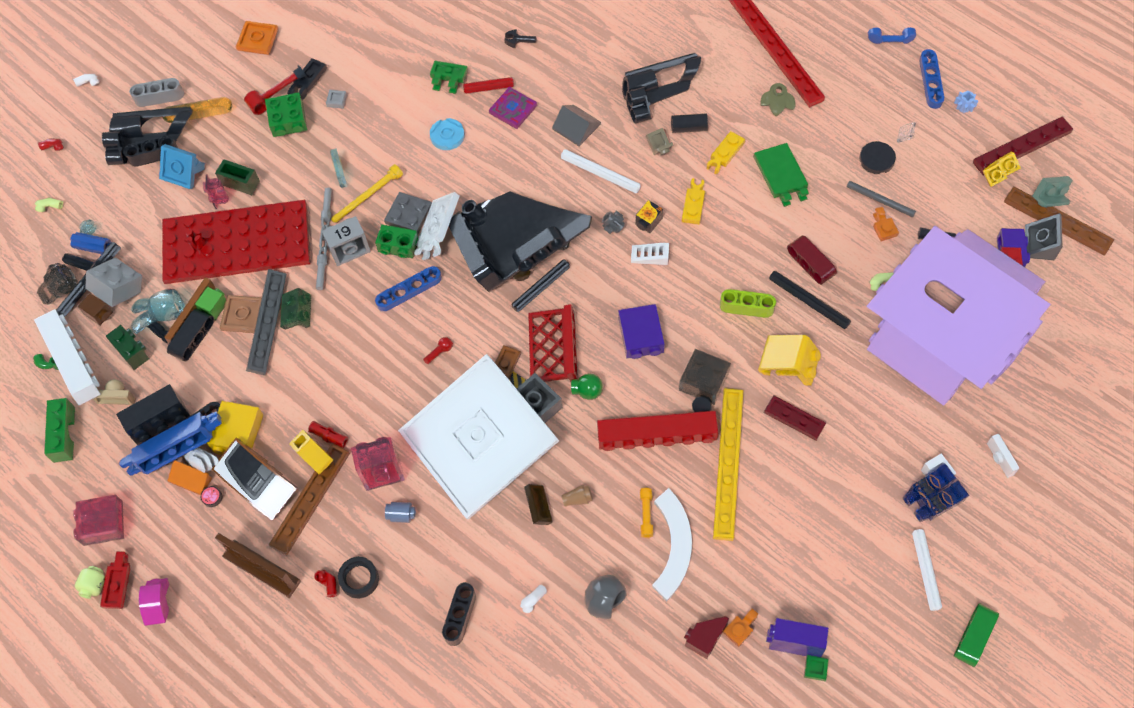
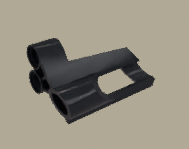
(641, 85)
(126, 129)

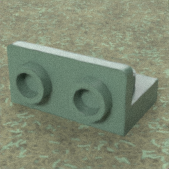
(1052, 191)

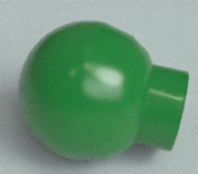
(587, 386)

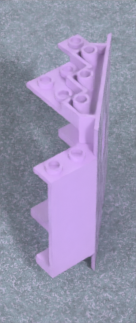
(975, 341)

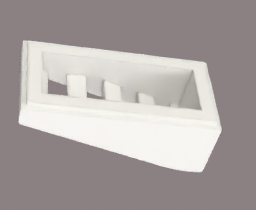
(657, 259)

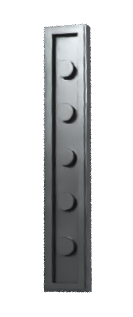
(266, 322)

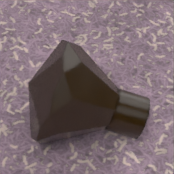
(521, 276)

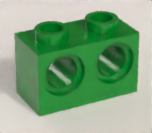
(398, 238)

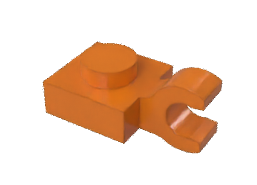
(884, 227)
(739, 629)

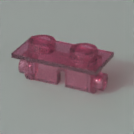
(215, 191)

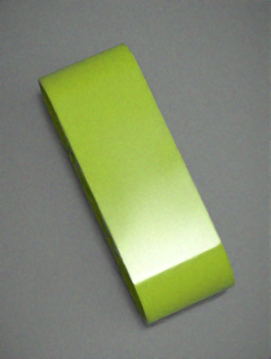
(756, 300)

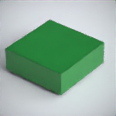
(816, 668)

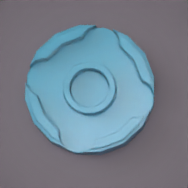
(447, 134)

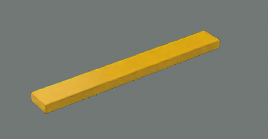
(728, 465)

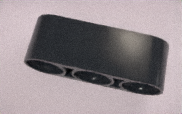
(147, 150)
(190, 335)
(459, 624)

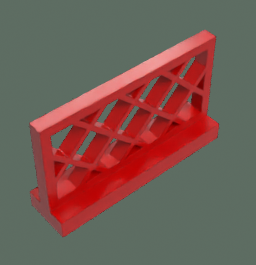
(569, 343)

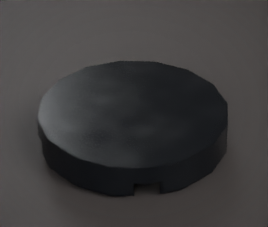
(877, 157)

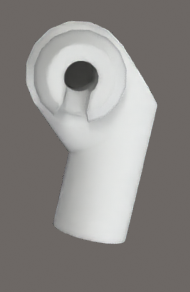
(92, 78)
(530, 600)

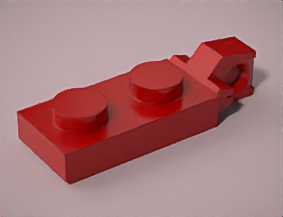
(116, 582)

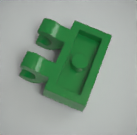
(447, 71)

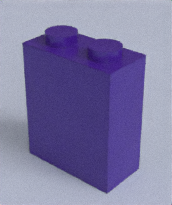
(641, 331)
(797, 638)

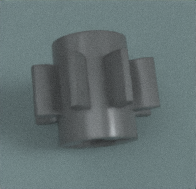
(613, 222)

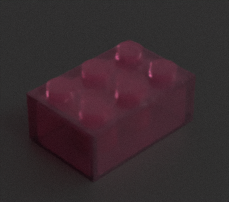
(377, 463)

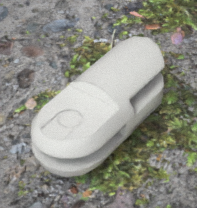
(201, 459)

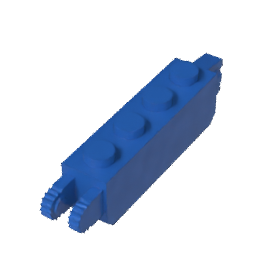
(171, 444)

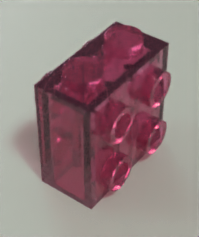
(99, 520)

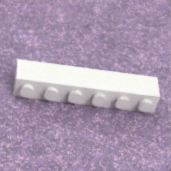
(67, 358)

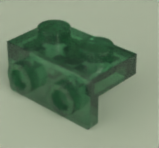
(295, 309)

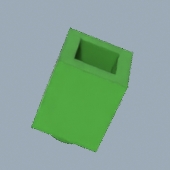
(211, 302)

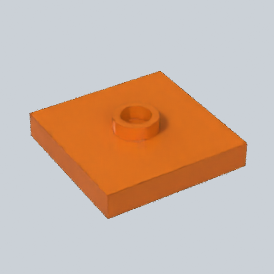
(257, 37)

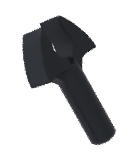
(517, 38)

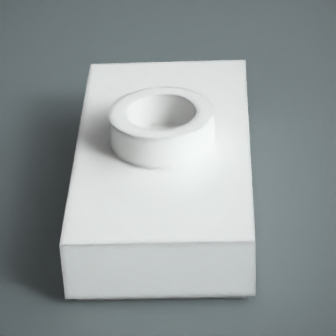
(1002, 455)

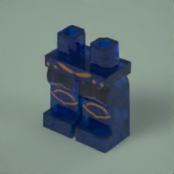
(928, 497)

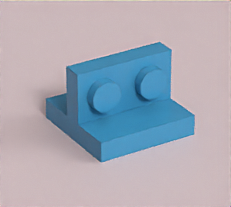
(179, 166)

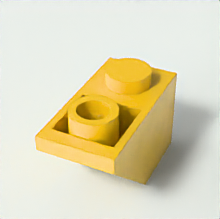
(311, 451)

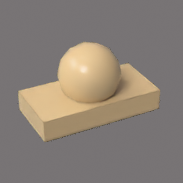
(115, 394)

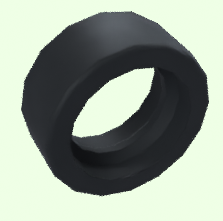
(349, 565)

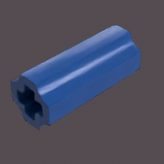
(89, 243)

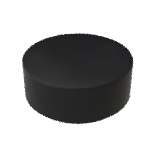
(702, 404)

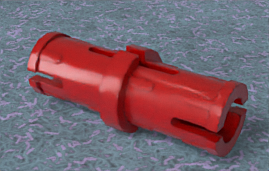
(328, 434)

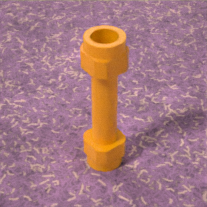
(646, 497)

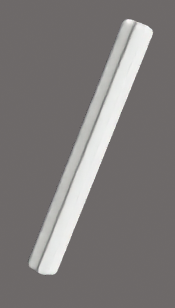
(600, 171)

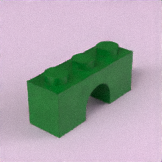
(57, 440)

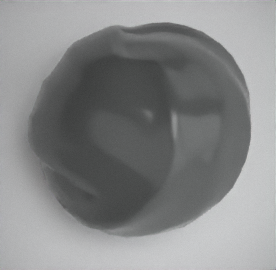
(604, 595)

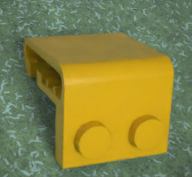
(790, 357)

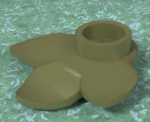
(778, 101)

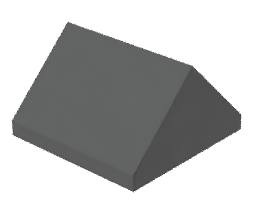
(575, 124)
(1045, 237)

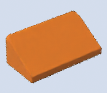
(188, 477)

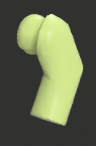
(48, 202)
(879, 279)

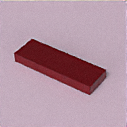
(794, 417)

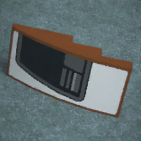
(254, 478)

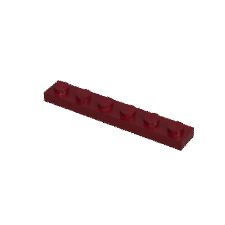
(1026, 143)

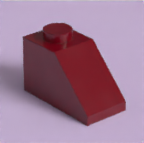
(705, 635)

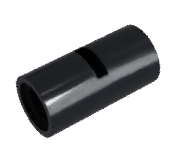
(689, 123)

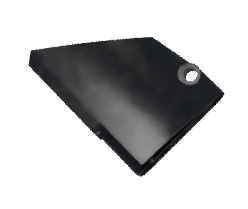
(511, 235)

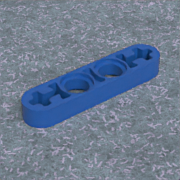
(931, 78)
(410, 291)

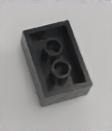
(153, 415)

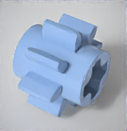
(966, 101)

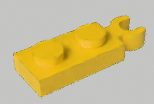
(725, 151)
(693, 203)

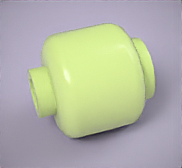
(90, 582)

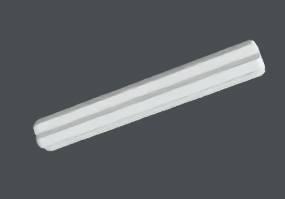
(927, 570)

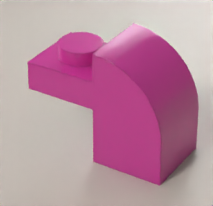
(153, 601)

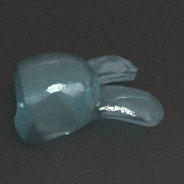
(159, 307)

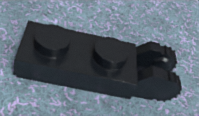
(313, 71)

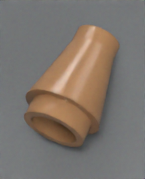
(578, 496)

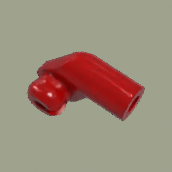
(51, 142)
(327, 580)

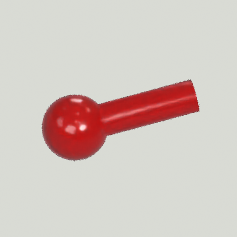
(444, 345)

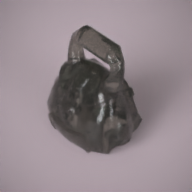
(59, 282)

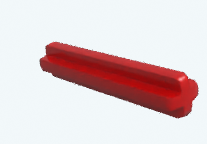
(488, 85)

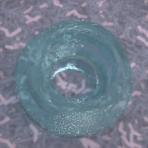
(87, 227)

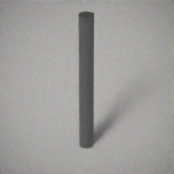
(882, 199)

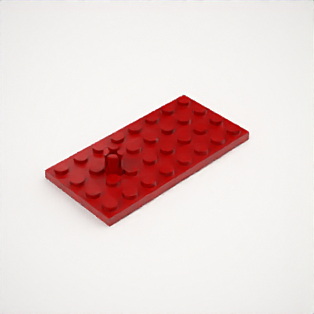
(235, 241)

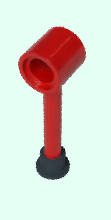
(256, 101)

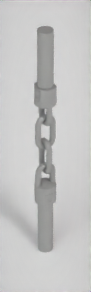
(322, 258)

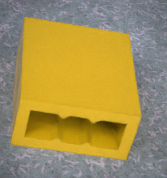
(237, 421)

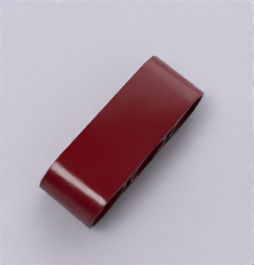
(811, 259)

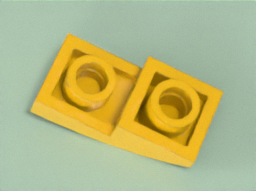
(1001, 169)

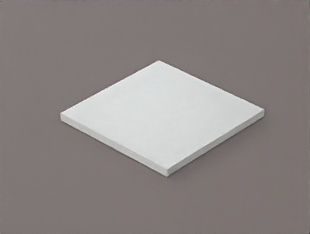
(478, 436)

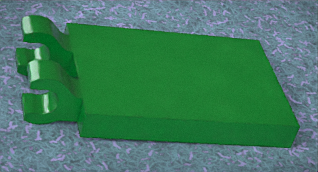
(782, 173)

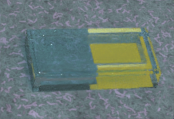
(338, 168)

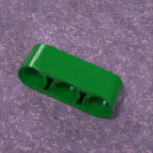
(976, 635)

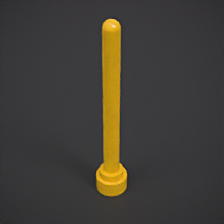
(393, 173)

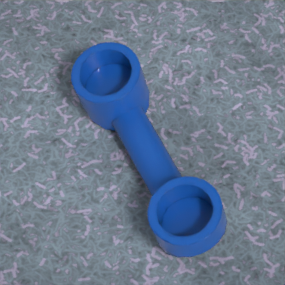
(875, 36)

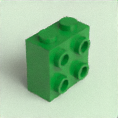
(286, 114)

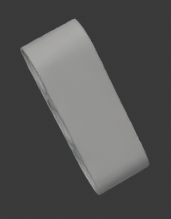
(156, 92)

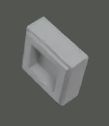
(336, 99)

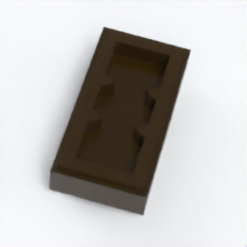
(538, 504)

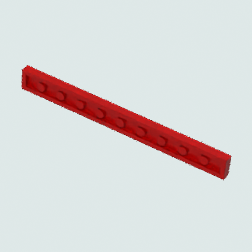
(779, 52)

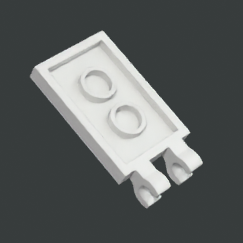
(436, 225)

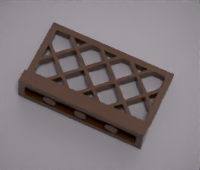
(258, 566)

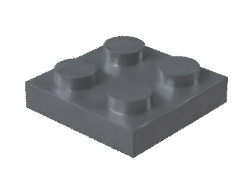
(408, 212)

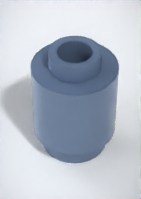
(400, 512)

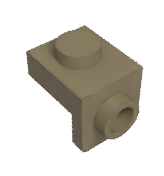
(659, 142)

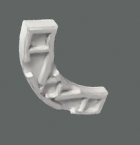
(680, 544)

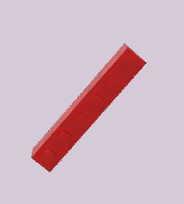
(657, 430)

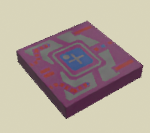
(513, 107)

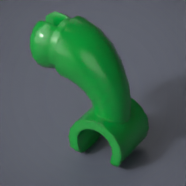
(41, 363)

